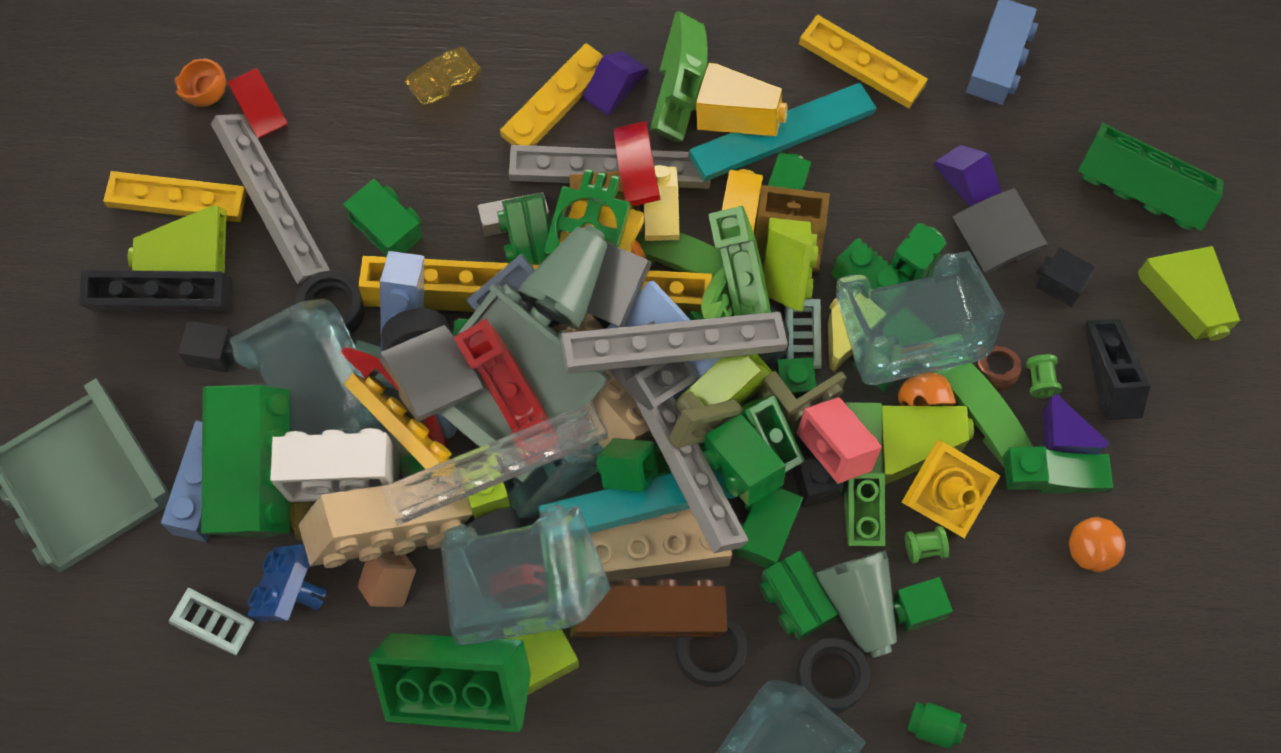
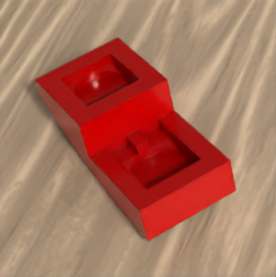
(257, 103)

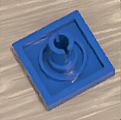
(283, 585)

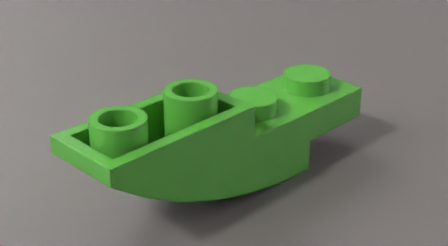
(684, 72)
(866, 493)

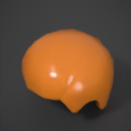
(201, 83)
(926, 390)
(1097, 544)

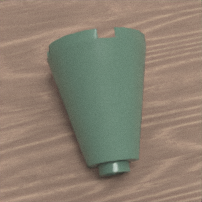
(567, 277)
(864, 600)

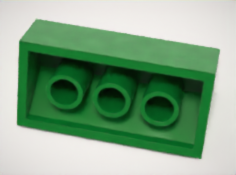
(1151, 177)
(238, 459)
(452, 684)

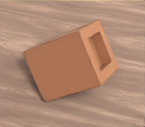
(387, 580)

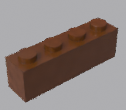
(657, 611)

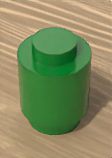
(936, 725)

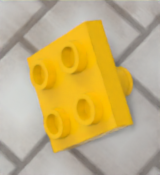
(950, 488)

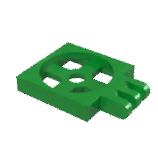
(596, 196)

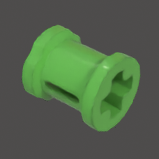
(1043, 376)
(927, 544)

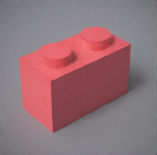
(838, 440)

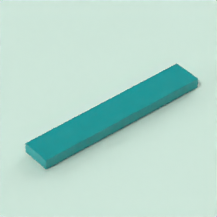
(800, 126)
(621, 507)

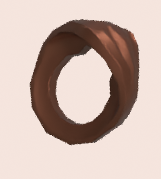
(999, 381)

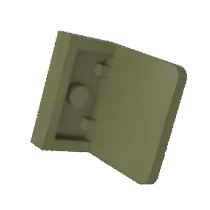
(794, 408)

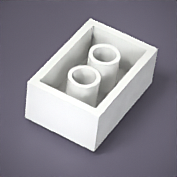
(332, 463)

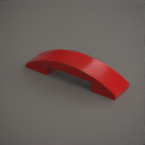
(636, 163)
(371, 366)
(501, 375)

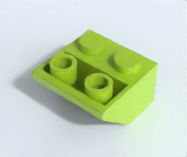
(787, 261)

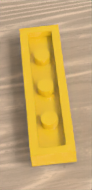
(863, 61)
(553, 99)
(172, 195)
(392, 415)

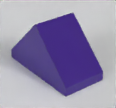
(613, 81)
(969, 174)
(1068, 430)

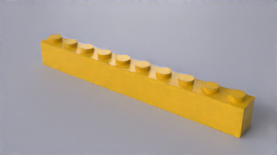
(453, 282)

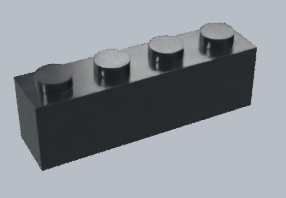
(156, 291)

